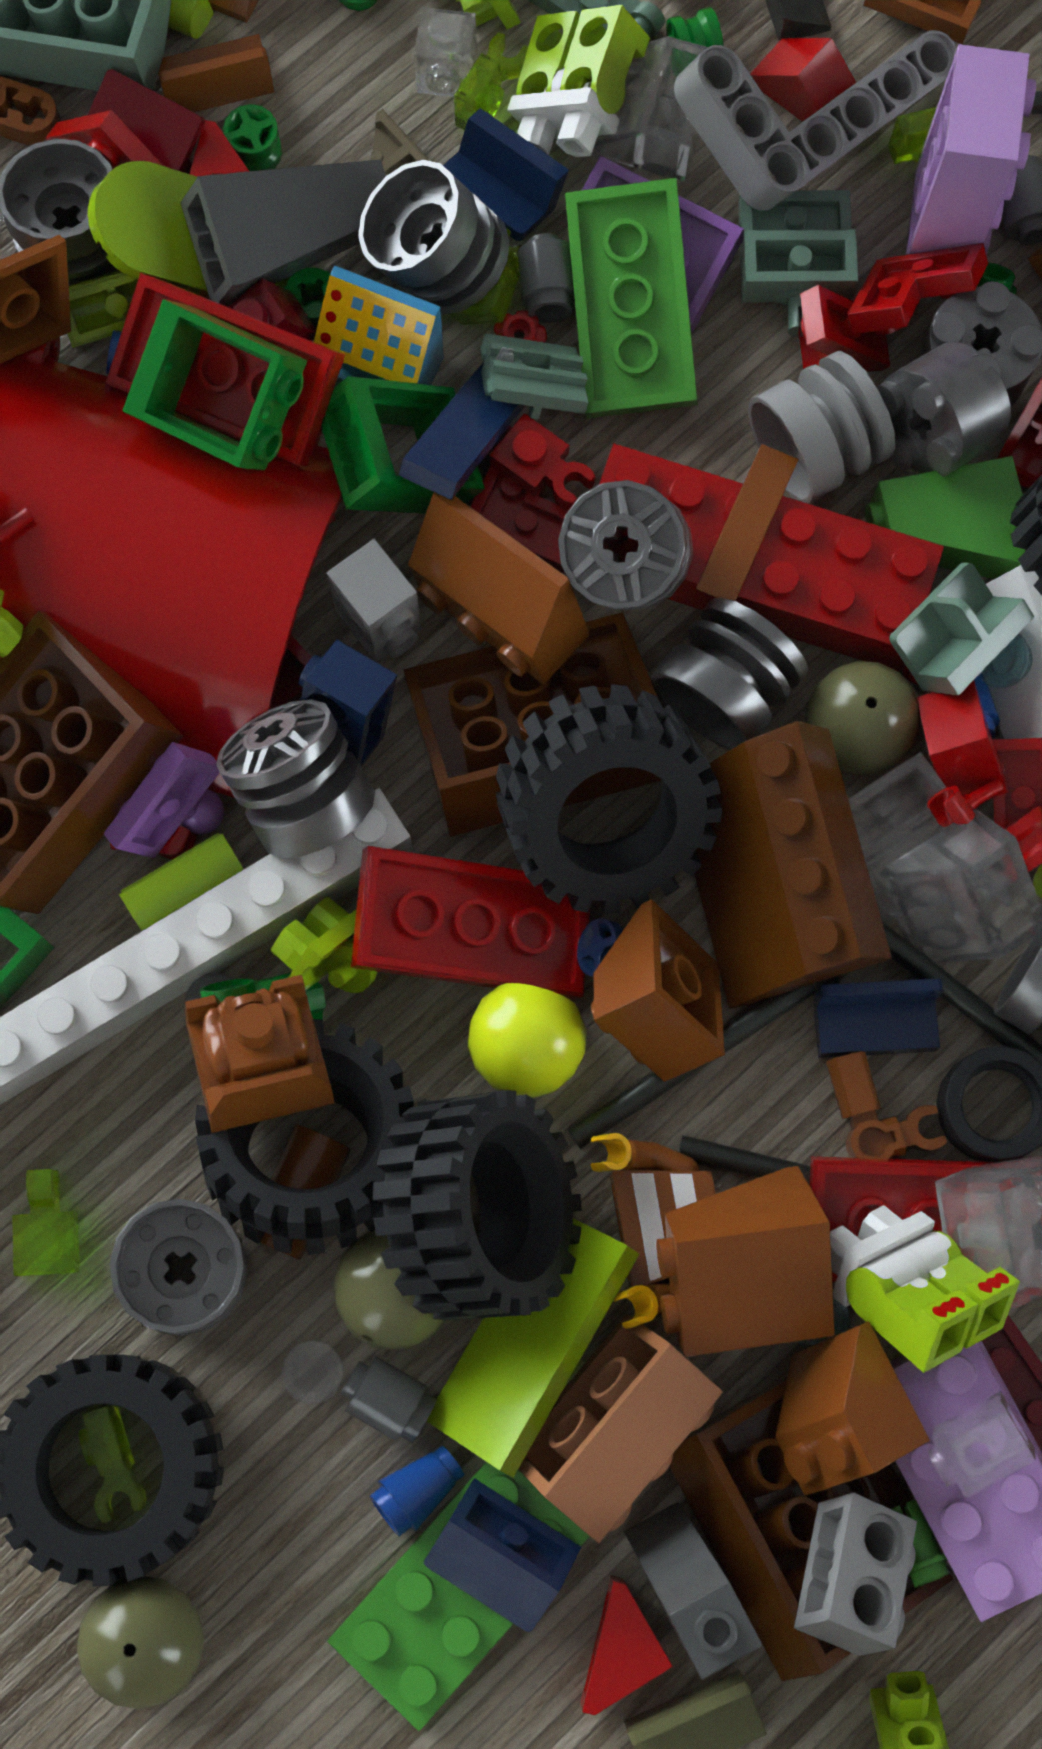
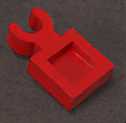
(536, 457)

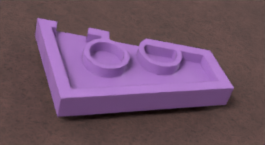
(707, 238)

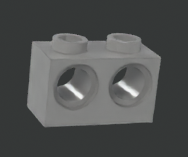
(375, 601)
(845, 1571)

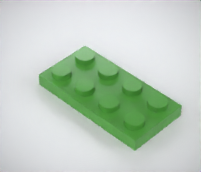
(631, 298)
(421, 1633)

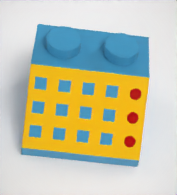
(380, 330)

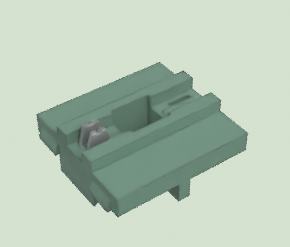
(533, 374)

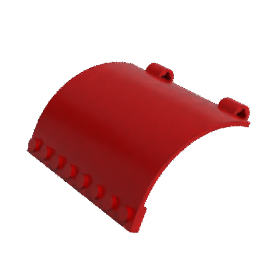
(154, 546)

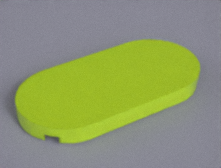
(143, 225)

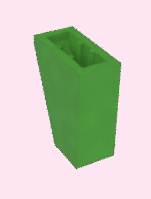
(960, 511)

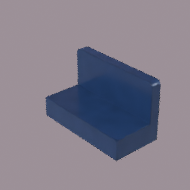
(507, 173)
(877, 1017)
(502, 1556)

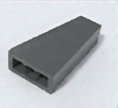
(274, 221)
(692, 1590)

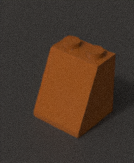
(748, 1267)

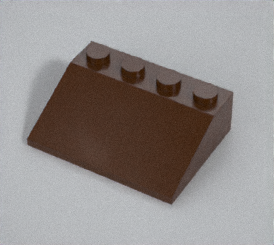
(476, 704)
(69, 758)
(787, 869)
(766, 1524)

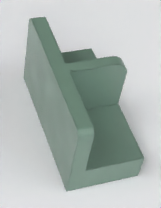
(958, 631)

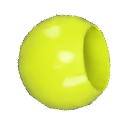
(526, 1039)

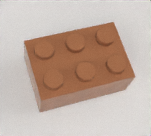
(617, 1427)

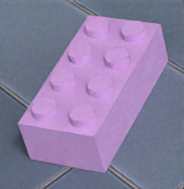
(971, 150)
(997, 1532)

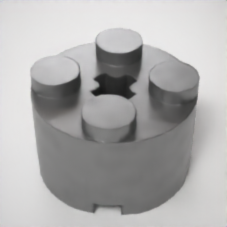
(996, 327)
(944, 409)

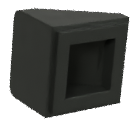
(798, 17)

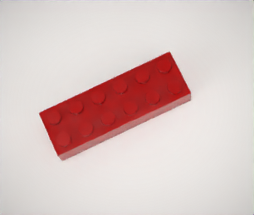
(815, 571)

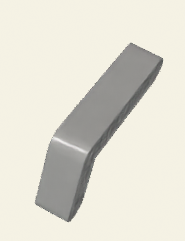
(829, 132)

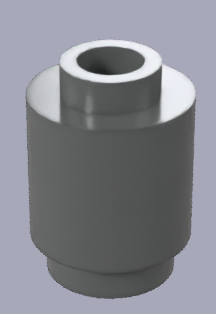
(1024, 211)
(546, 278)
(388, 1399)

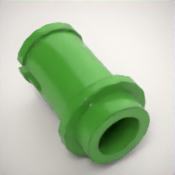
(929, 1561)

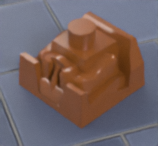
(257, 1055)

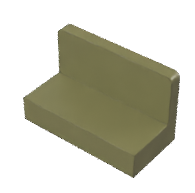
(704, 1718)

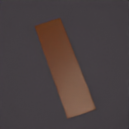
(747, 523)

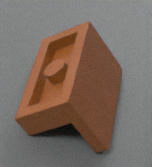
(217, 74)

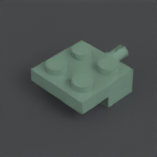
(797, 247)

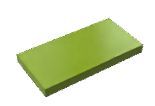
(524, 1361)

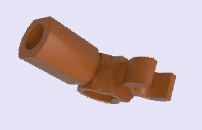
(859, 1102)

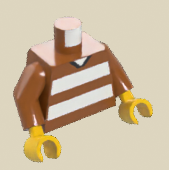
(646, 1188)

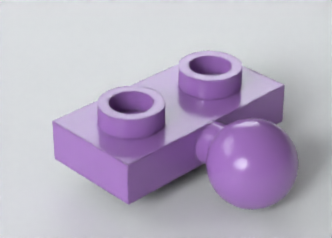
(169, 796)

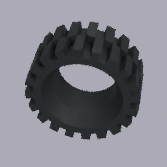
(589, 740)
(244, 1193)
(521, 1200)
(187, 1482)

